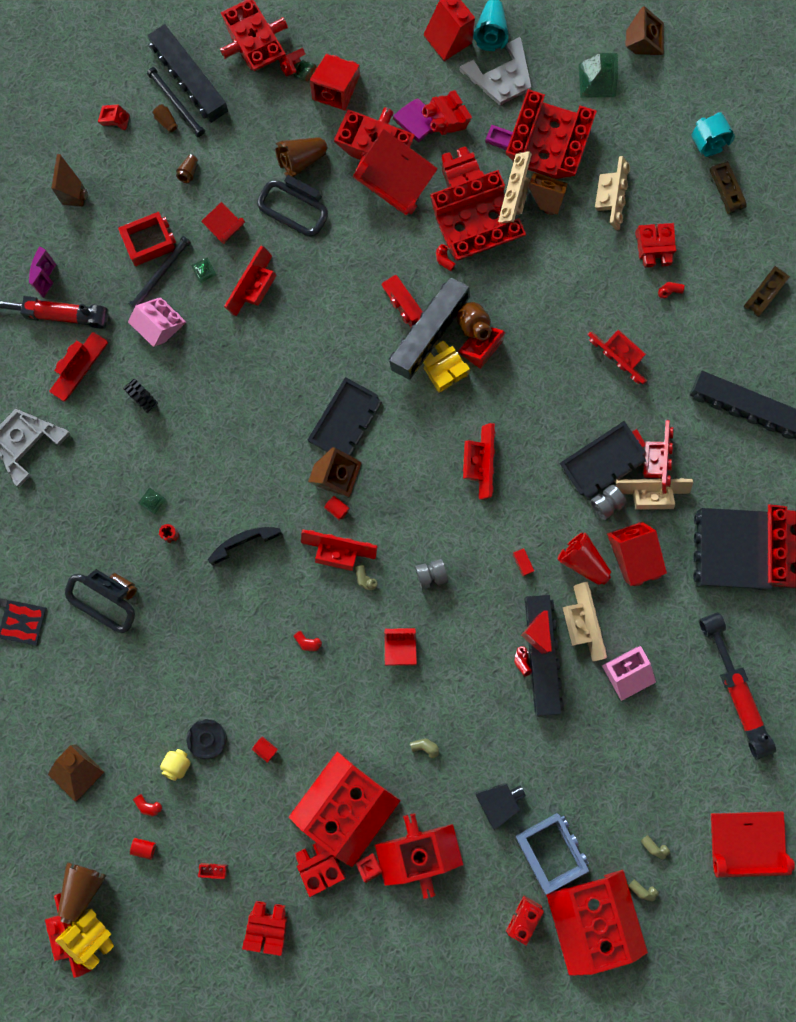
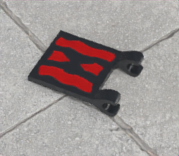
(21, 621)

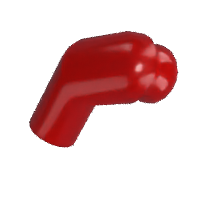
(668, 288)

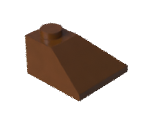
(645, 34)
(67, 185)
(547, 192)
(335, 472)
(75, 772)

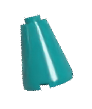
(491, 28)

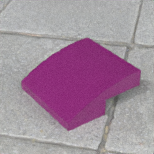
(412, 119)
(40, 271)

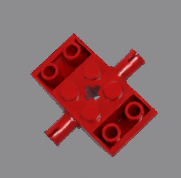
(252, 35)
(360, 132)
(440, 855)

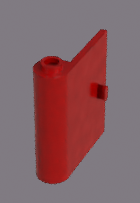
(393, 176)
(750, 848)

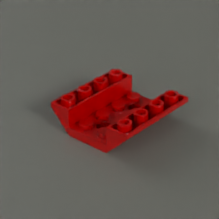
(561, 144)
(469, 206)
(781, 546)
(355, 818)
(584, 929)

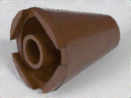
(299, 154)
(77, 891)

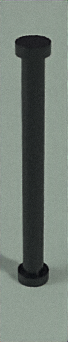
(152, 73)
(160, 272)

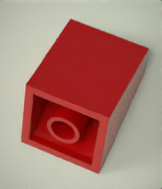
(450, 28)
(334, 81)
(638, 553)

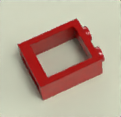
(154, 251)

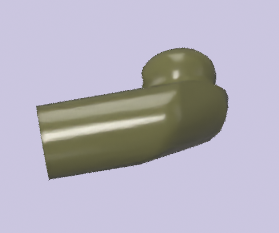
(363, 580)
(427, 745)
(660, 852)
(642, 893)

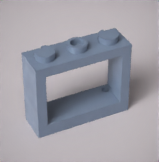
(572, 843)

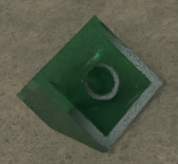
(599, 75)

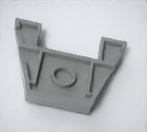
(504, 81)
(18, 435)

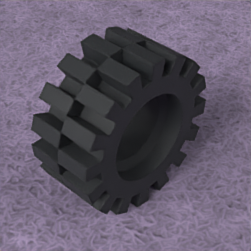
(140, 395)

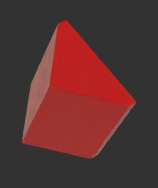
(480, 351)
(539, 633)

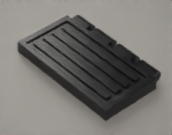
(344, 416)
(603, 458)

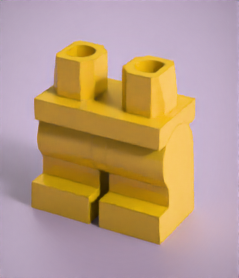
(445, 367)
(85, 938)

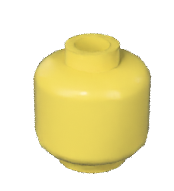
(175, 764)

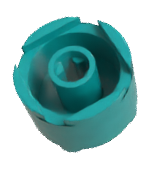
(712, 134)

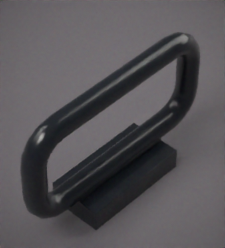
(301, 191)
(109, 589)

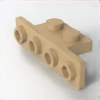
(516, 189)
(612, 191)
(648, 492)
(583, 622)

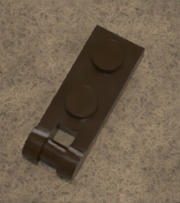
(728, 187)
(767, 290)

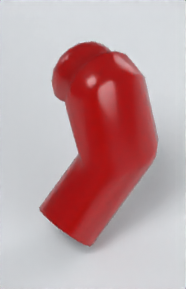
(442, 257)
(307, 644)
(521, 659)
(147, 808)

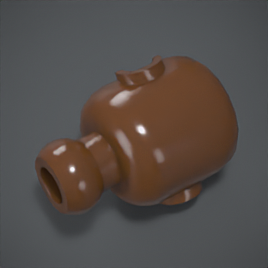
(474, 321)

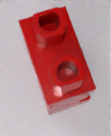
(447, 113)
(460, 168)
(656, 243)
(316, 867)
(523, 925)
(267, 926)

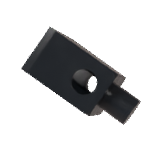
(499, 803)

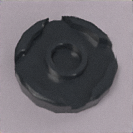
(212, 738)

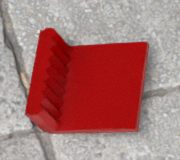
(222, 222)
(400, 646)

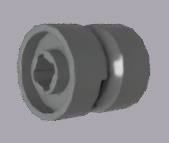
(608, 502)
(431, 574)

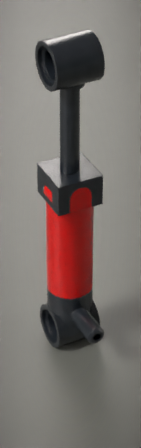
(35, 309)
(735, 680)

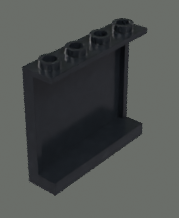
(731, 548)

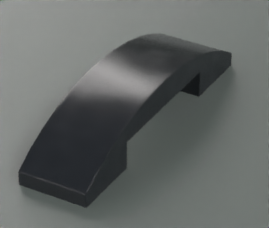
(221, 553)

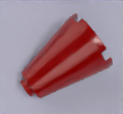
(585, 559)

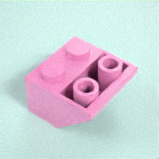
(155, 321)
(630, 672)

